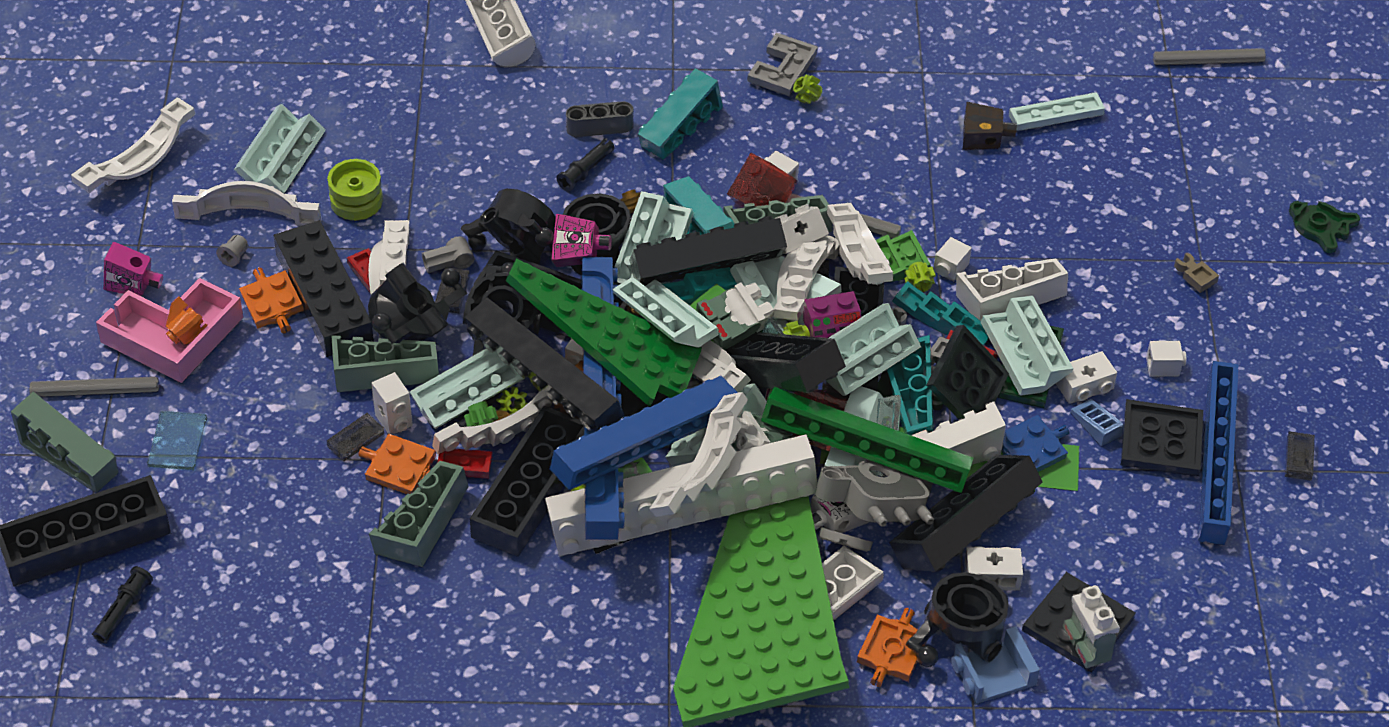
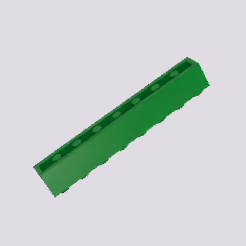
(867, 439)

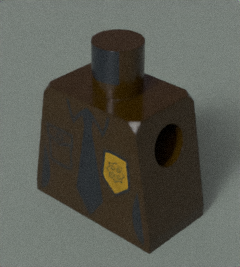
(985, 127)

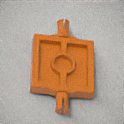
(271, 299)
(398, 463)
(887, 649)

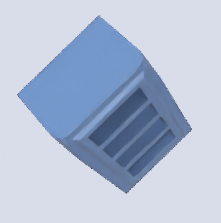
(1102, 436)

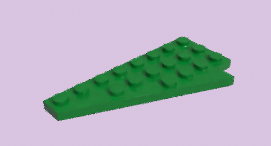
(617, 339)

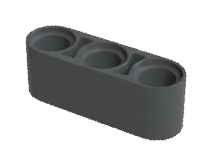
(599, 119)

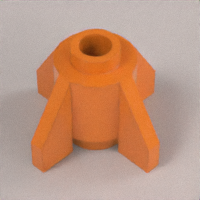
(181, 324)

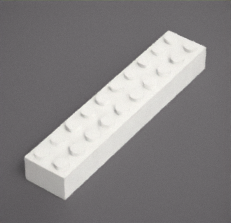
(753, 480)

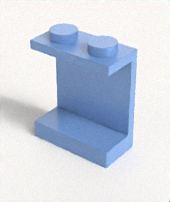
(1007, 673)

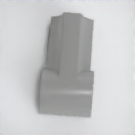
(455, 253)

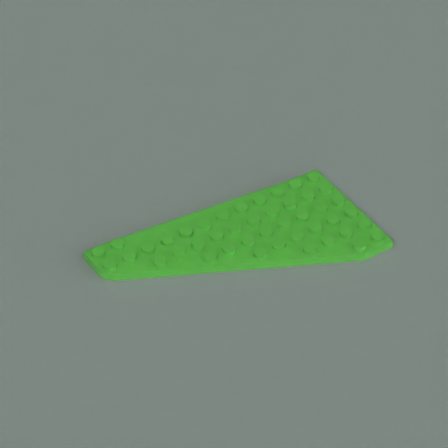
(762, 621)

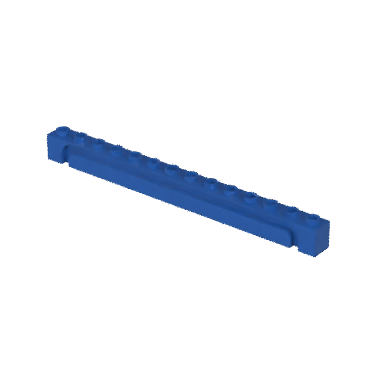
(602, 493)

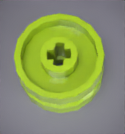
(355, 189)

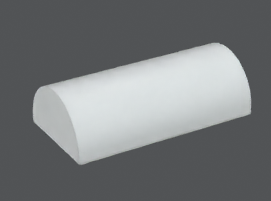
(503, 30)
(848, 579)

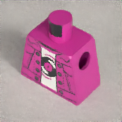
(576, 239)
(129, 271)

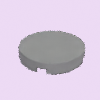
(846, 540)

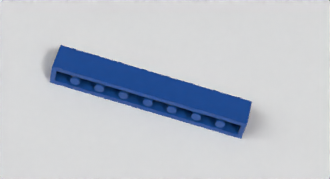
(638, 434)
(1218, 453)

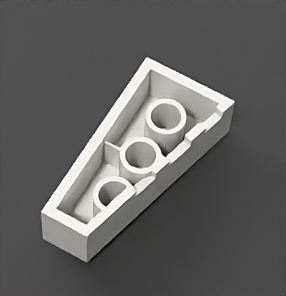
(991, 291)
(975, 435)

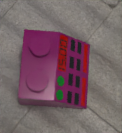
(830, 313)

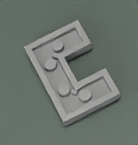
(796, 57)

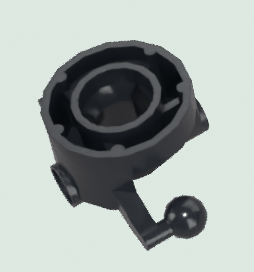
(609, 215)
(517, 223)
(503, 295)
(406, 309)
(968, 612)

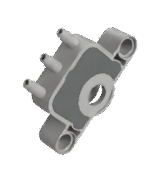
(874, 497)

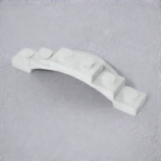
(140, 156)
(245, 196)
(858, 245)
(388, 252)
(798, 274)
(717, 362)
(495, 432)
(711, 459)

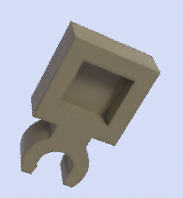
(1197, 275)

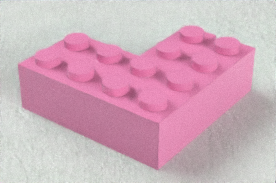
(143, 329)

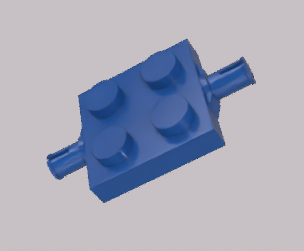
(1036, 440)

